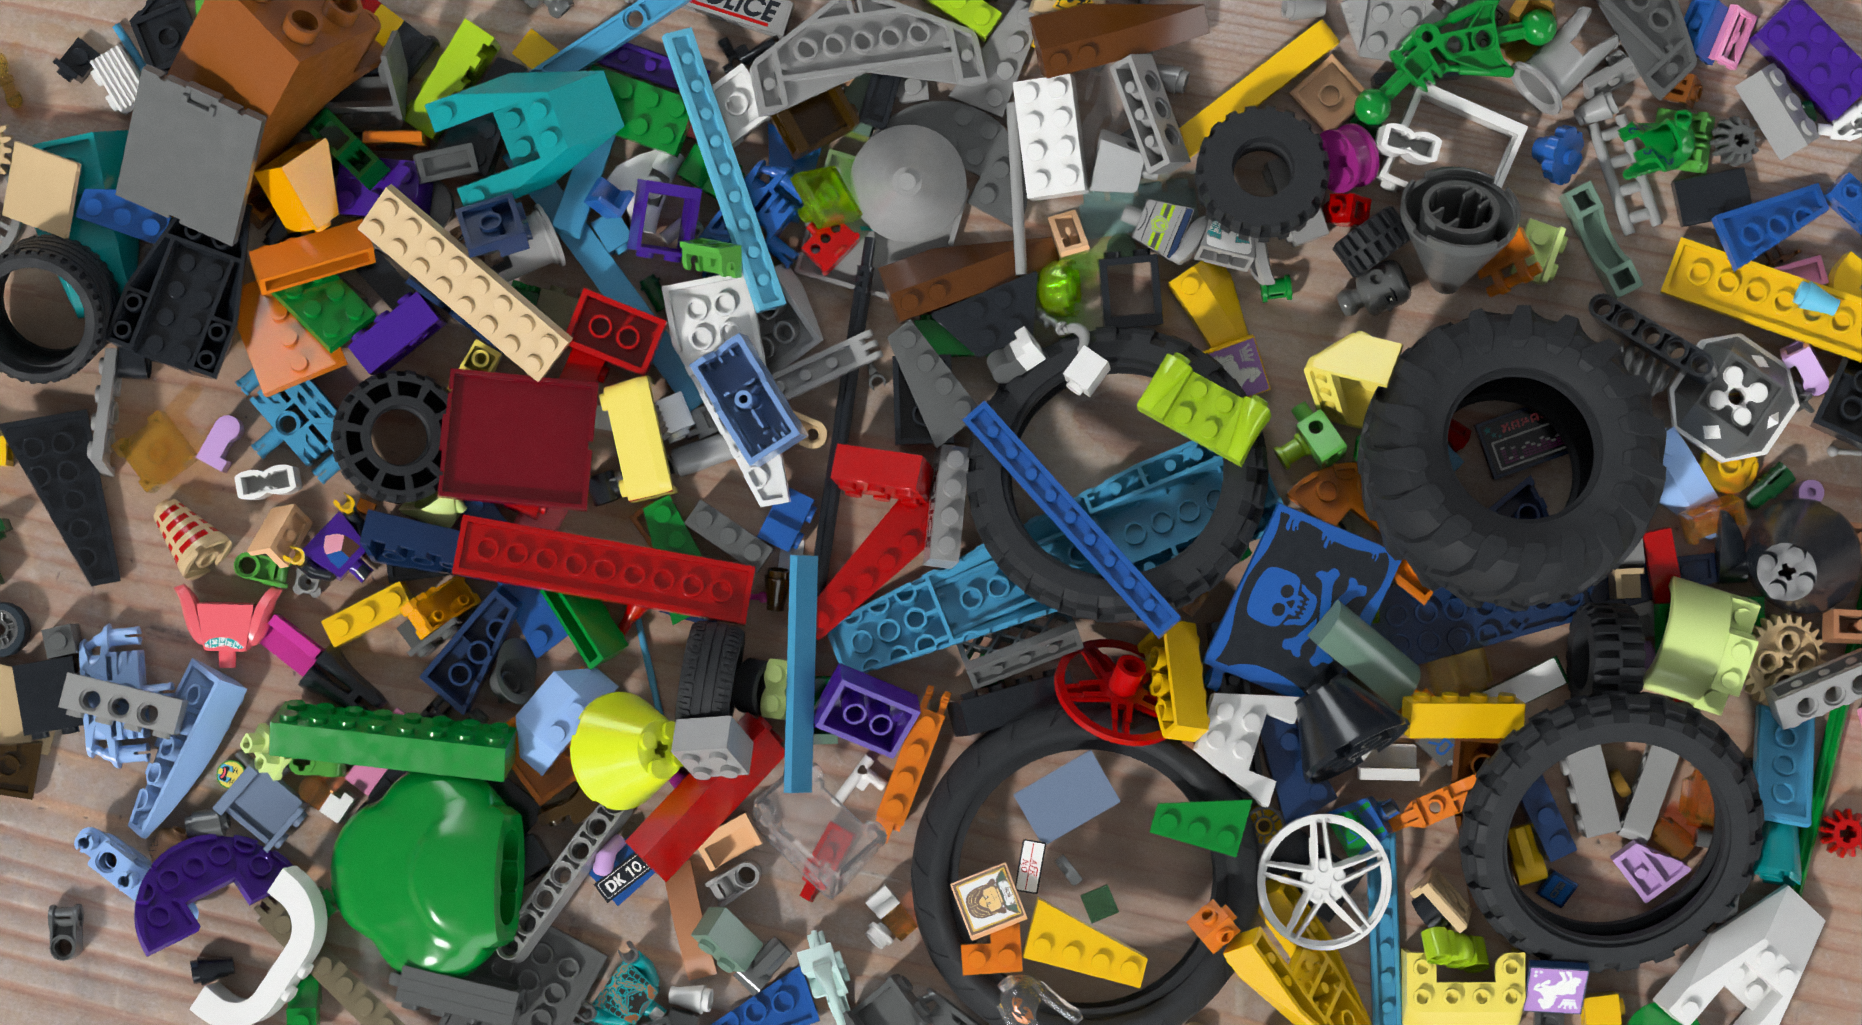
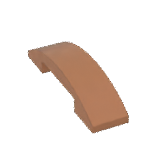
(686, 915)

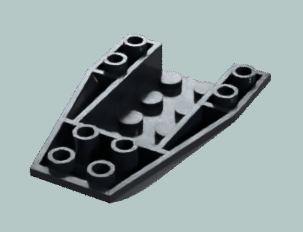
(184, 300)

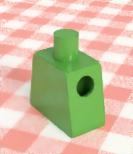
(1325, 446)

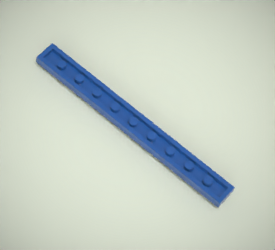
(1072, 519)

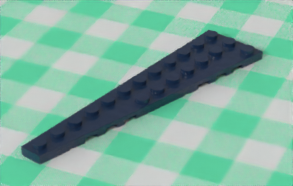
(1450, 627)

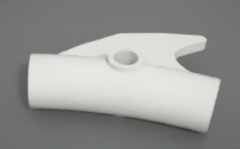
(647, 166)

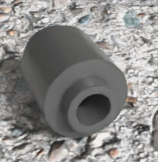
(207, 822)

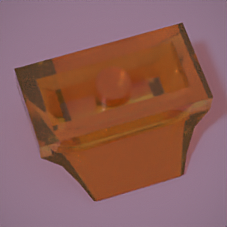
(1697, 801)

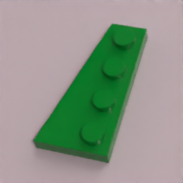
(669, 534)

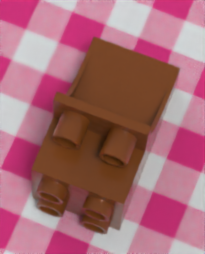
(279, 58)

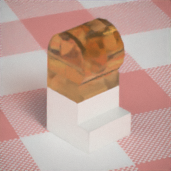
(330, 803)
(892, 912)

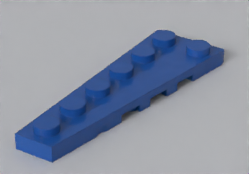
(535, 617)

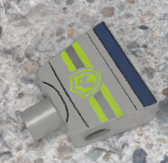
(1158, 225)

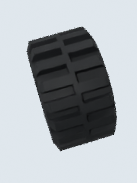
(1372, 241)

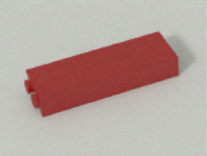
(701, 806)

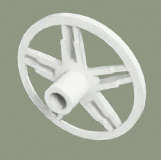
(1324, 881)

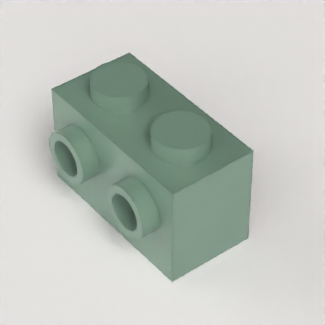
(726, 939)

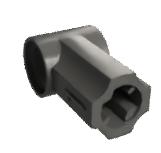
(764, 964)

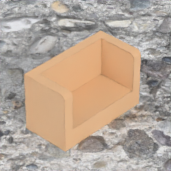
(730, 841)

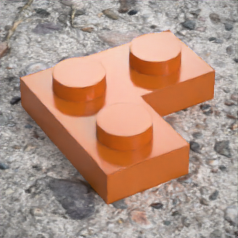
(998, 956)

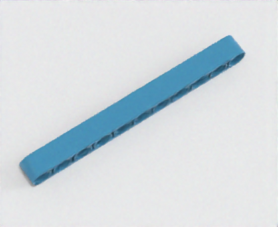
(615, 285)

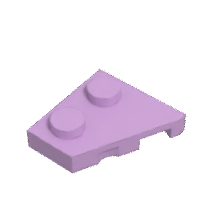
(1648, 869)

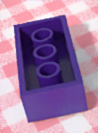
(1811, 58)

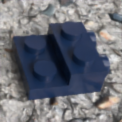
(494, 226)

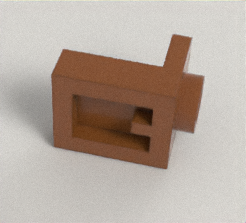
(1686, 92)

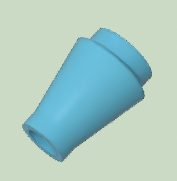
(1813, 298)

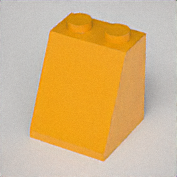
(301, 186)

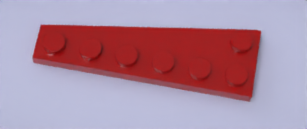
(879, 558)

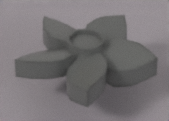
(1803, 398)

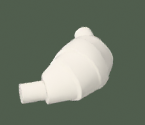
(1845, 127)

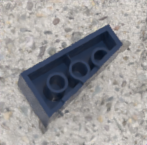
(470, 654)
(1284, 763)

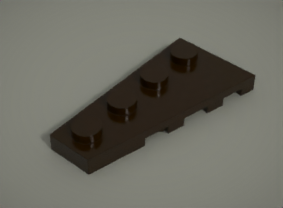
(19, 768)

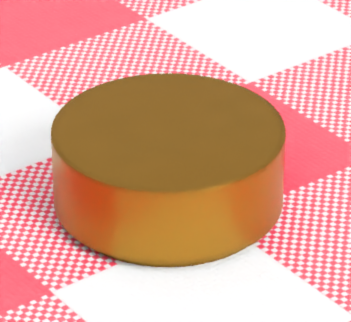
(1619, 783)

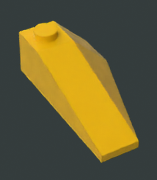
(1210, 302)

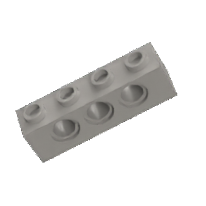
(1150, 114)
(79, 687)
(1813, 688)

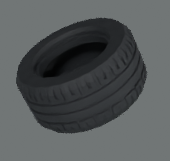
(709, 670)

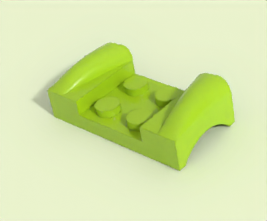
(1204, 409)

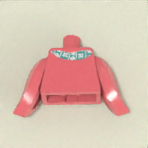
(227, 625)

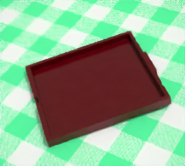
(517, 440)

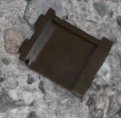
(816, 121)

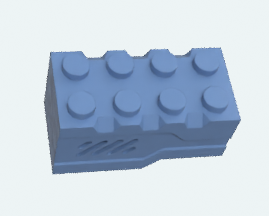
(748, 401)

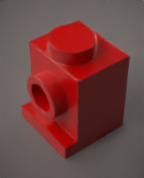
(1341, 209)

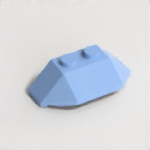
(553, 714)

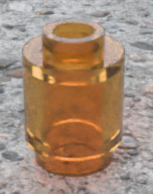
(1672, 837)

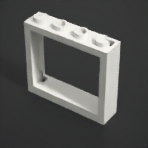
(1467, 110)

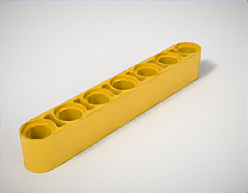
(1261, 82)

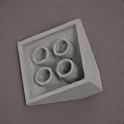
(790, 329)

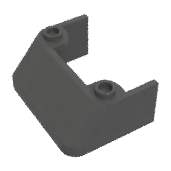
(375, 101)

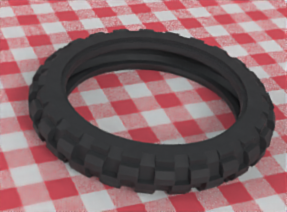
(1085, 593)
(1581, 725)

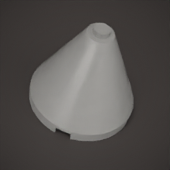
(908, 183)

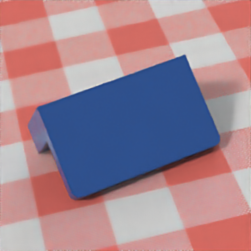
(1703, 25)

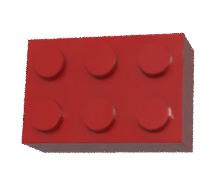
(615, 332)
(882, 474)

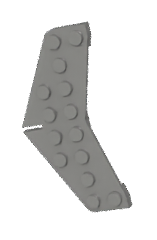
(877, 39)

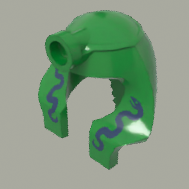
(1666, 143)

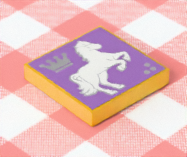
(1243, 363)

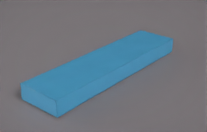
(572, 210)

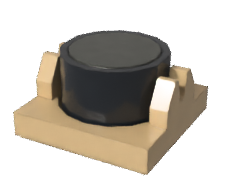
(1440, 902)

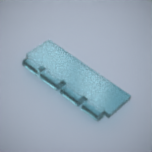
(1103, 217)

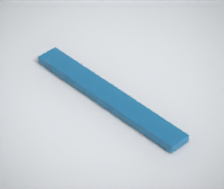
(800, 674)
(1385, 944)

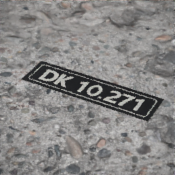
(622, 877)

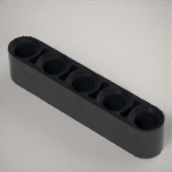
(1662, 348)

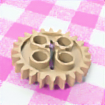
(1779, 658)

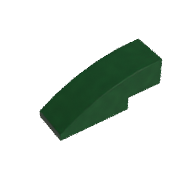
(348, 148)

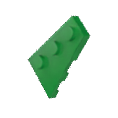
(1206, 824)

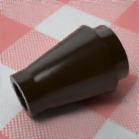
(776, 588)

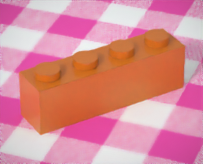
(311, 257)

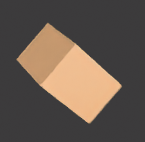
(1068, 235)

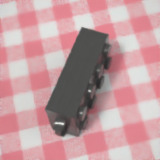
(469, 997)

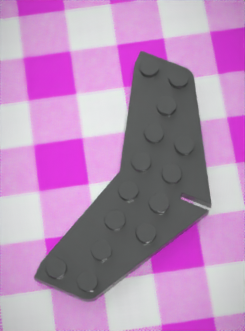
(1654, 40)

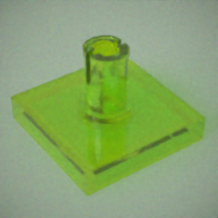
(825, 197)

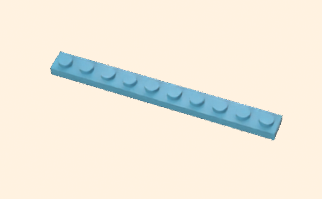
(723, 169)

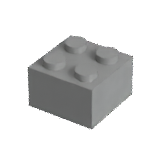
(712, 747)

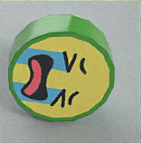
(229, 772)

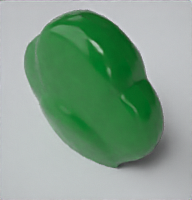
(432, 873)

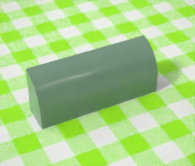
(1366, 654)

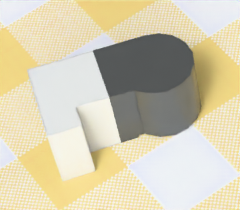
(1015, 357)

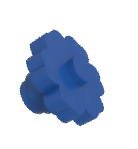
(1559, 154)

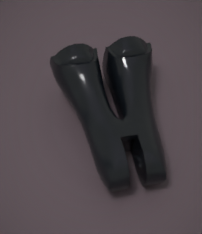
(337, 664)

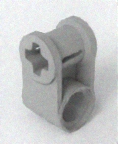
(729, 883)

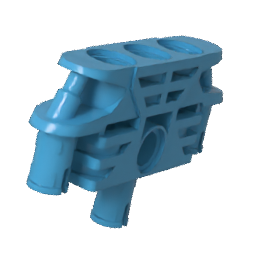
(303, 439)

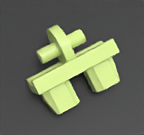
(259, 745)

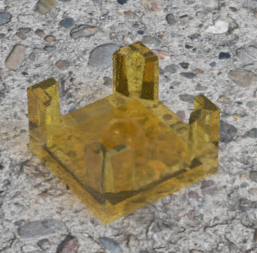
(156, 452)

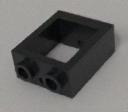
(1132, 320)

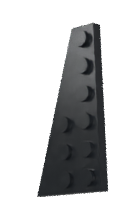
(69, 486)

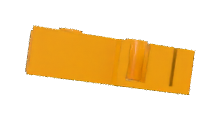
(439, 605)

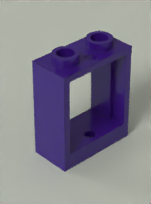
(688, 224)

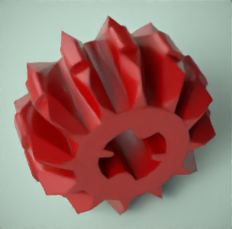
(1839, 843)

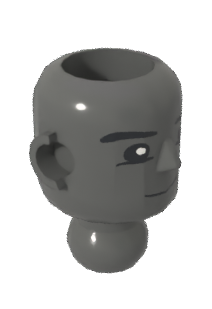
(1377, 290)

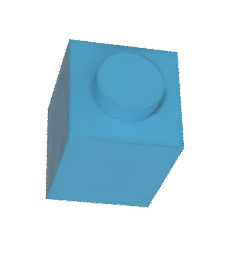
(613, 234)

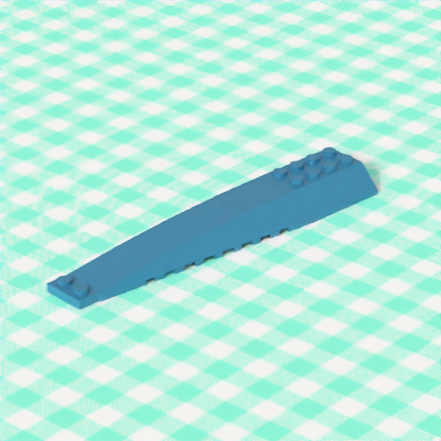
(1144, 510)

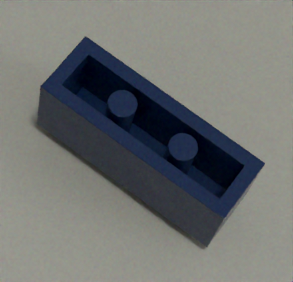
(1546, 822)

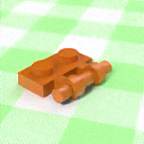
(1512, 254)

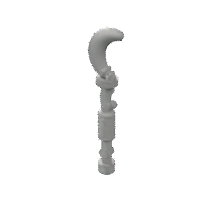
(1062, 327)

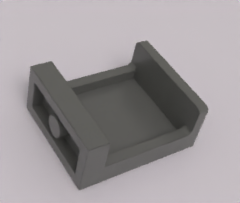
(890, 1005)

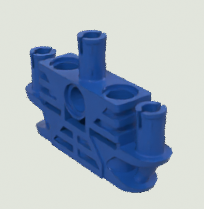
(773, 216)

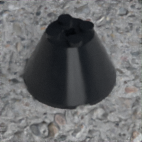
(1802, 555)
(1342, 725)

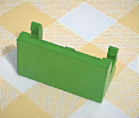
(713, 256)

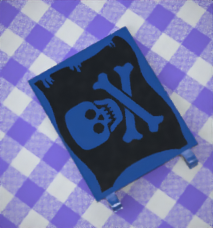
(1285, 592)

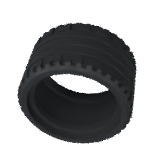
(92, 284)

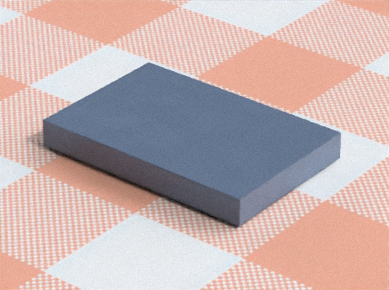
(1067, 797)

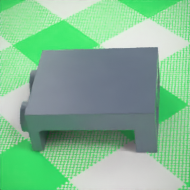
(263, 806)

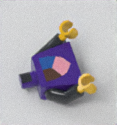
(335, 548)

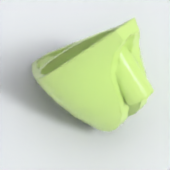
(435, 510)

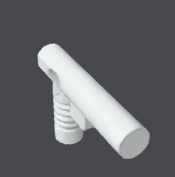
(860, 780)

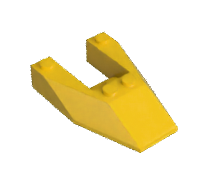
(1315, 982)

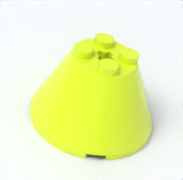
(622, 751)

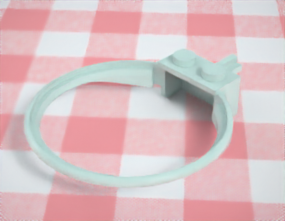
(826, 974)

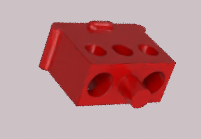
(834, 251)

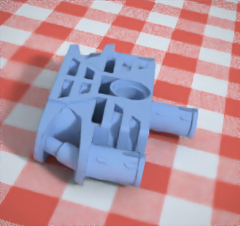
(121, 668)
(130, 864)

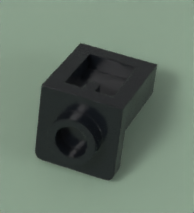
(76, 61)

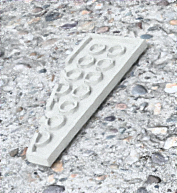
(700, 320)

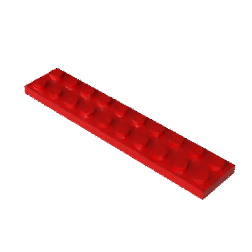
(603, 570)

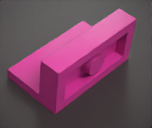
(291, 644)

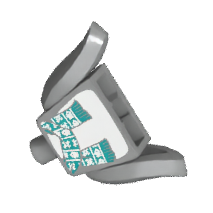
(1224, 249)

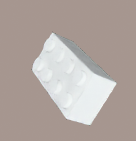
(1051, 137)

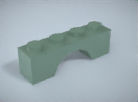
(1589, 222)

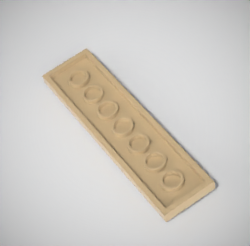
(464, 283)

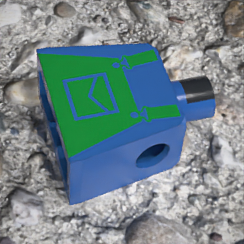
(1369, 815)

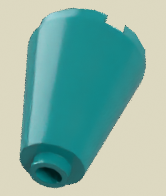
(1779, 855)

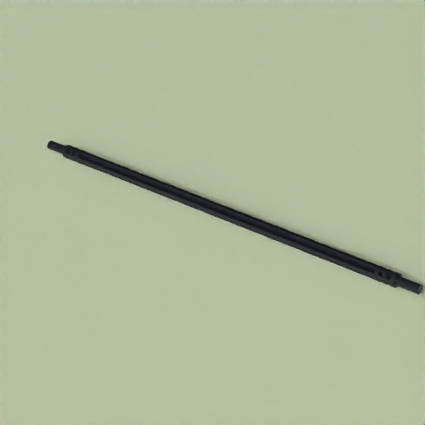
(843, 416)

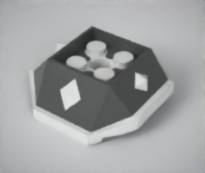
(1729, 430)

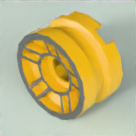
(1274, 819)

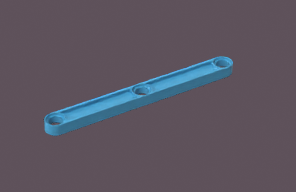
(609, 36)

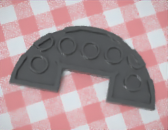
(981, 146)

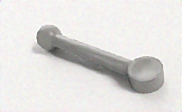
(1834, 451)

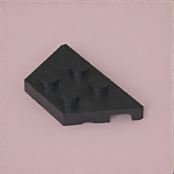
(161, 30)
(992, 317)

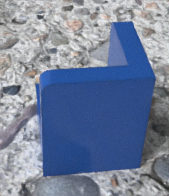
(608, 199)

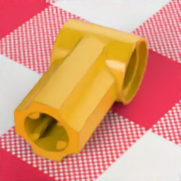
(1527, 862)

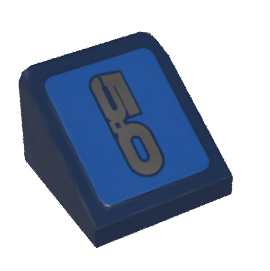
(1556, 888)

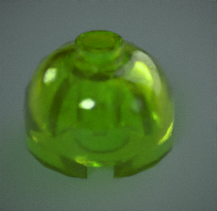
(1059, 288)

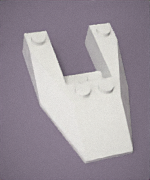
(1753, 957)

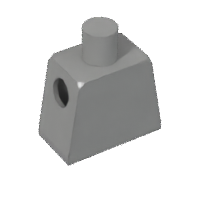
(1117, 165)

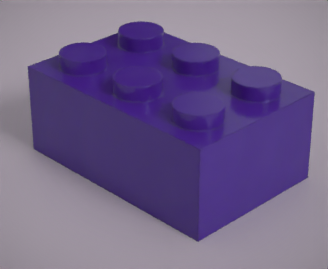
(356, 200)
(396, 333)
(866, 710)

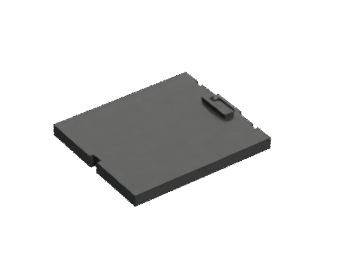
(190, 154)

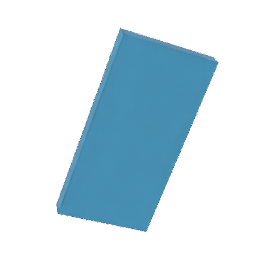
(1784, 768)

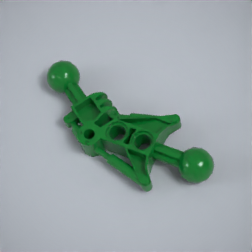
(1419, 66)

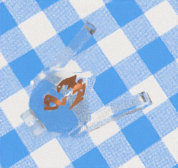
(1022, 996)

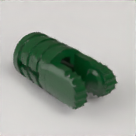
(1769, 486)

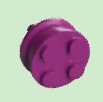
(1351, 157)

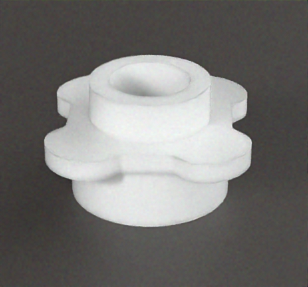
(879, 935)

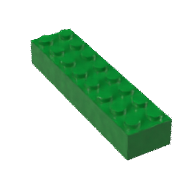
(393, 740)

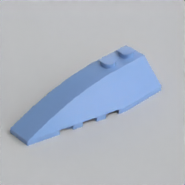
(182, 759)

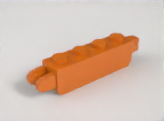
(911, 764)

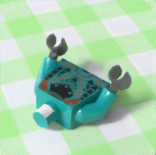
(627, 993)

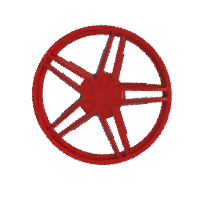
(1116, 683)

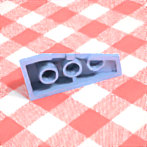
(1685, 480)

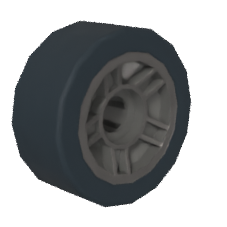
(16, 629)

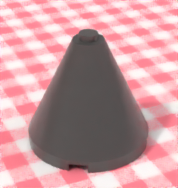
(1457, 223)

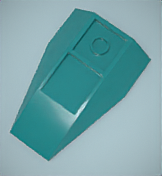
(101, 163)

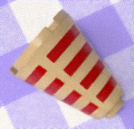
(190, 539)

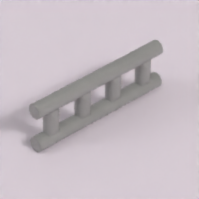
(1616, 191)

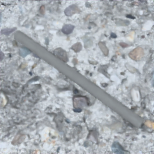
(1016, 191)

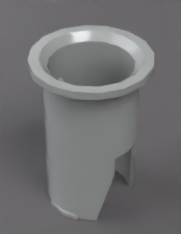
(1559, 66)
(543, 249)

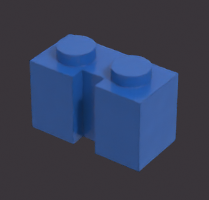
(786, 520)

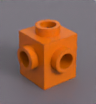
(1214, 925)

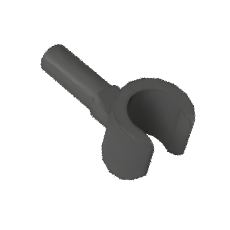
(874, 373)

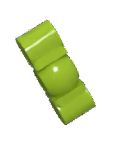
(1455, 950)

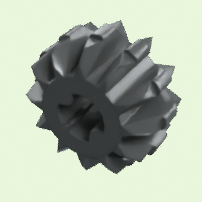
(1734, 141)

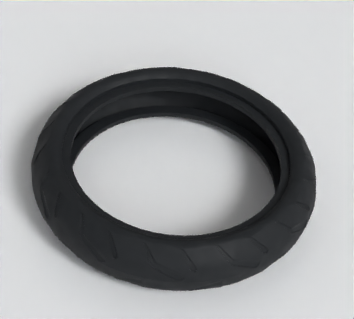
(986, 765)

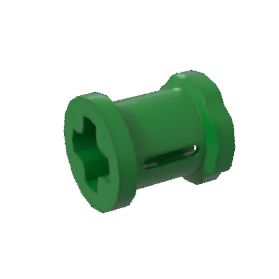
(1281, 289)

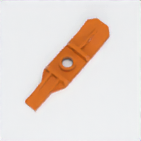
(1418, 810)

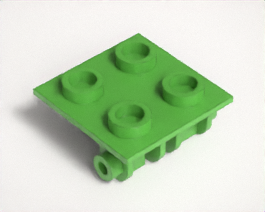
(1702, 126)

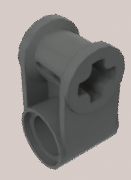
(66, 929)

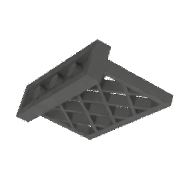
(1023, 652)

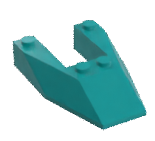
(545, 122)

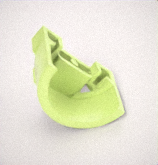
(1704, 646)

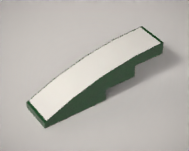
(1532, 682)

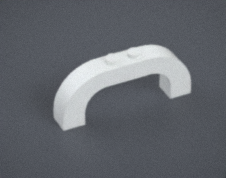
(309, 928)

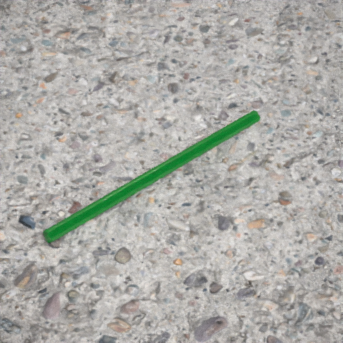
(1823, 776)

